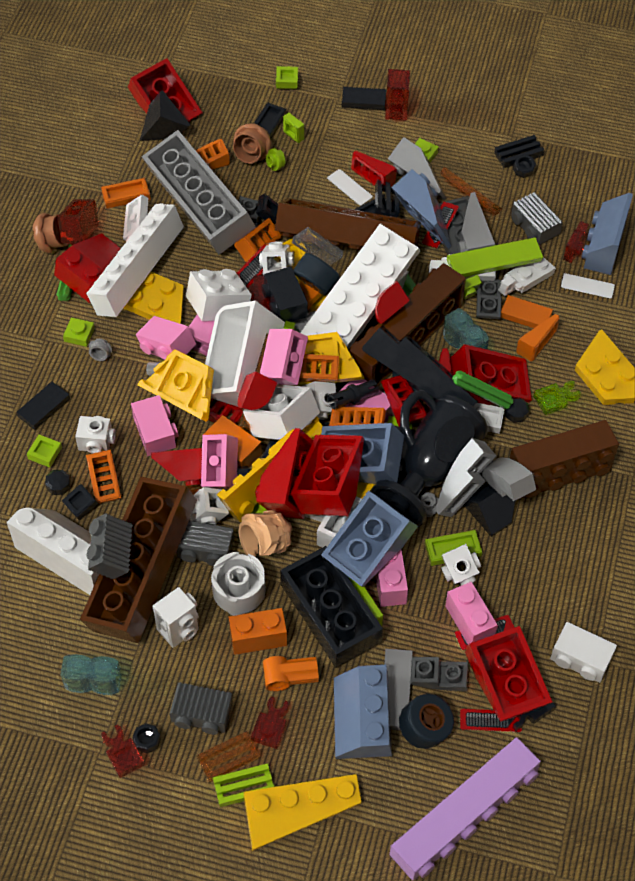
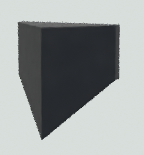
(162, 119)
(491, 509)

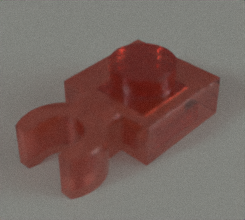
(575, 244)
(270, 726)
(122, 754)

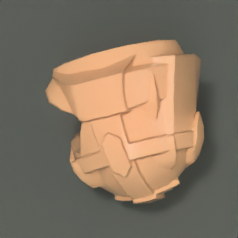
(267, 530)

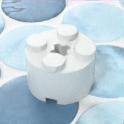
(238, 583)

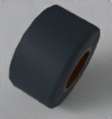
(316, 273)
(426, 721)

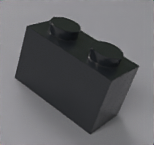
(285, 295)

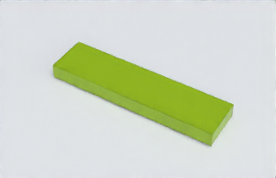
(495, 257)

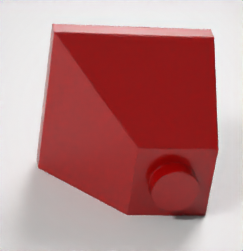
(182, 464)

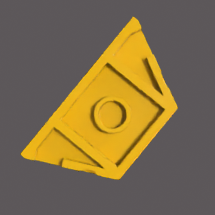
(158, 298)
(332, 345)
(607, 371)
(182, 383)

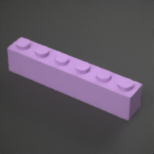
(464, 809)

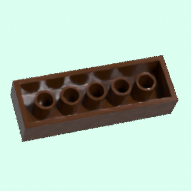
(340, 223)
(418, 318)
(159, 520)

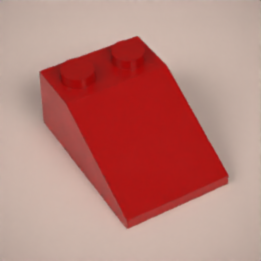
(163, 77)
(85, 263)
(494, 368)
(281, 475)
(329, 475)
(508, 673)

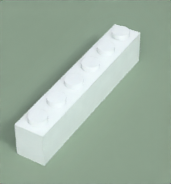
(135, 260)

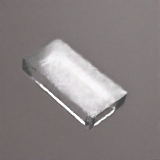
(313, 243)

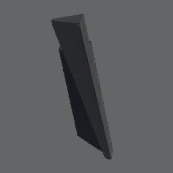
(414, 364)

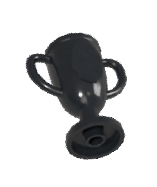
(430, 449)

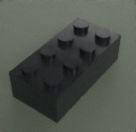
(331, 607)

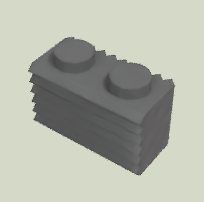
(536, 218)
(205, 542)
(109, 546)
(201, 708)

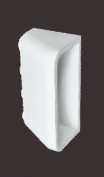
(236, 346)
(54, 544)

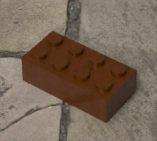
(568, 456)

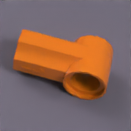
(282, 673)

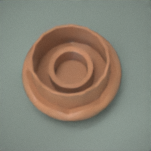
(251, 143)
(47, 233)

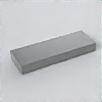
(399, 673)

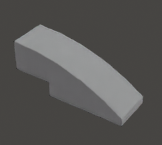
(464, 477)
(509, 478)

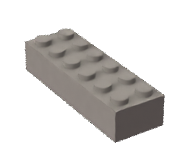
(199, 192)

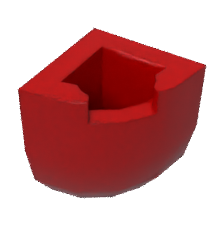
(390, 302)
(255, 391)

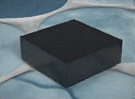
(267, 208)
(80, 502)

